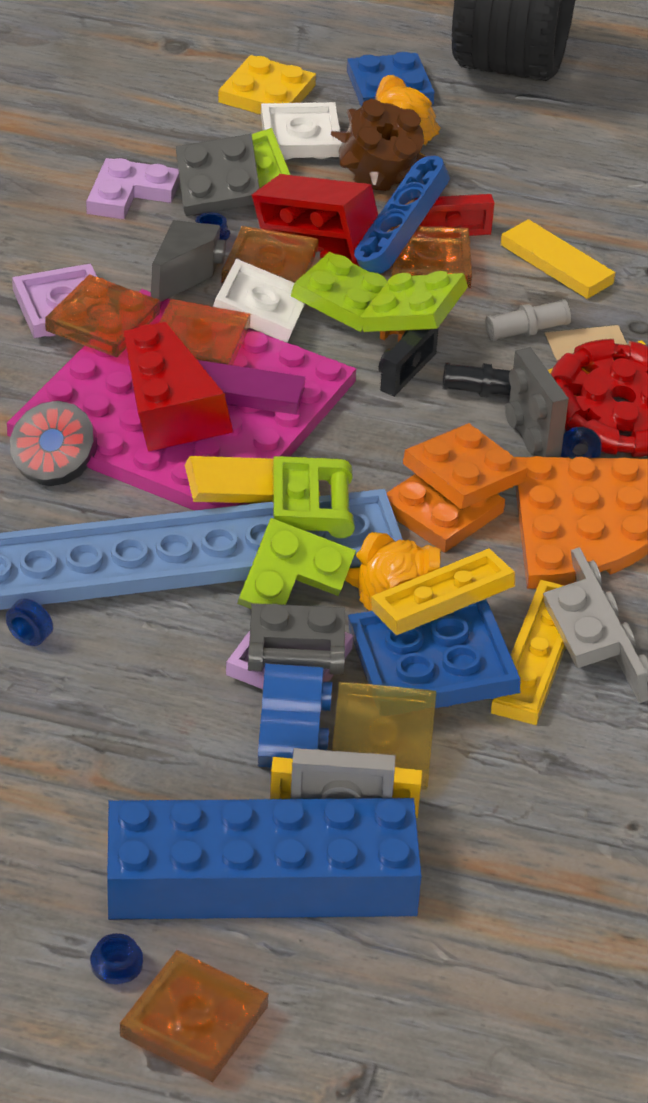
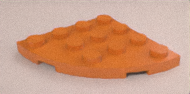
(581, 505)

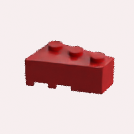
(319, 209)
(173, 390)

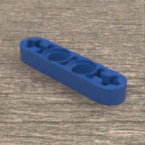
(423, 181)

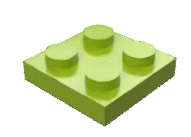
(338, 289)
(413, 302)

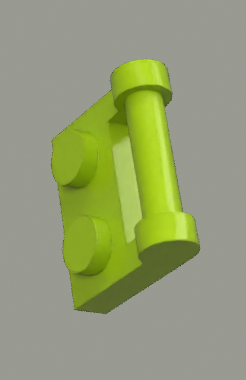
(298, 494)

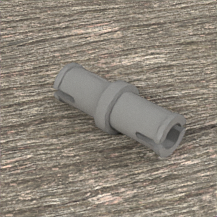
(528, 320)

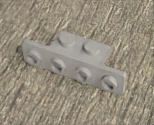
(591, 627)

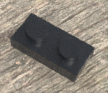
(406, 359)

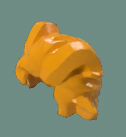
(394, 91)
(389, 564)

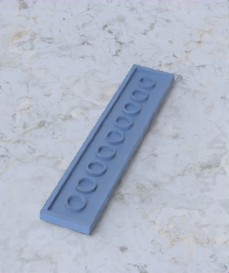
(158, 550)

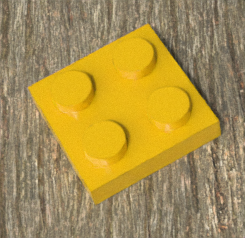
(265, 82)

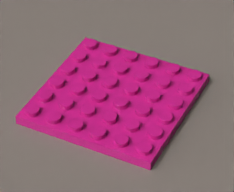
(105, 392)

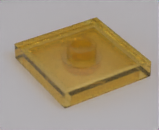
(386, 723)

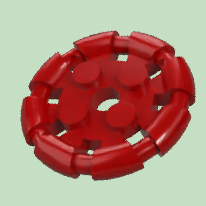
(594, 392)

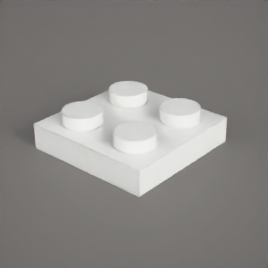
(303, 128)
(264, 297)

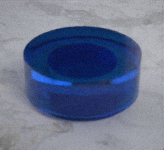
(29, 622)

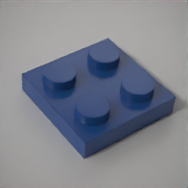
(369, 70)

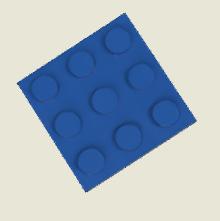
(453, 655)

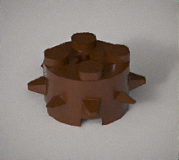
(380, 143)

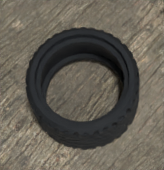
(512, 35)

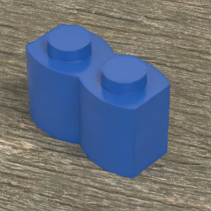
(292, 711)

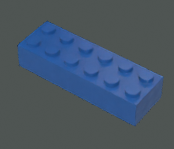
(262, 858)

